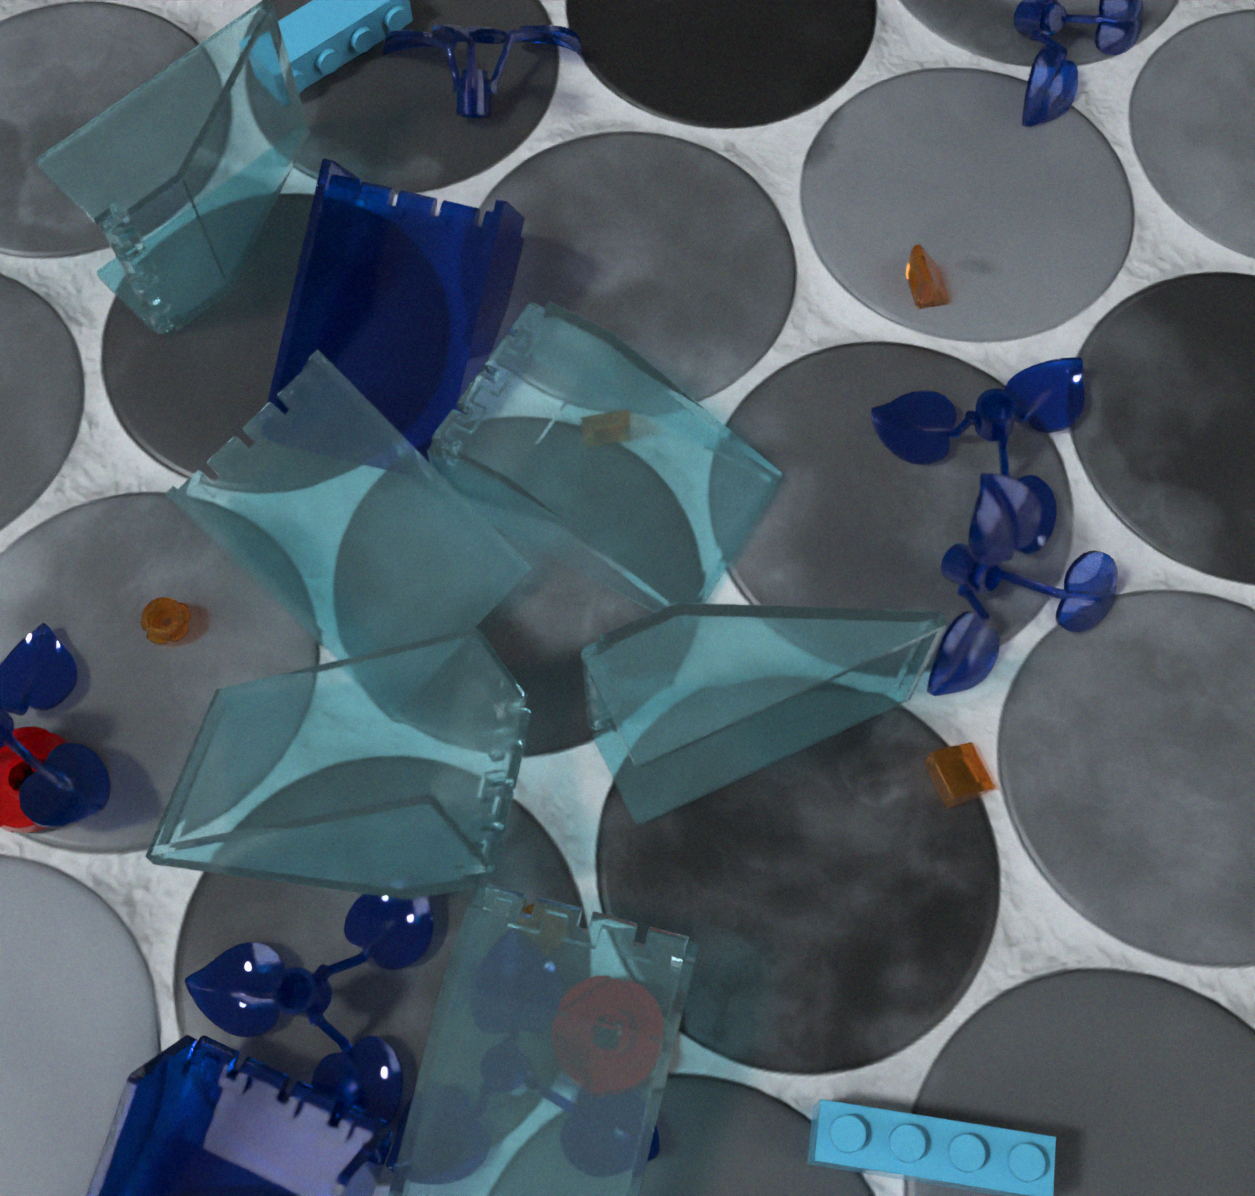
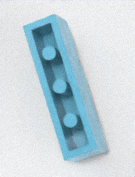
(336, 31)
(931, 1150)

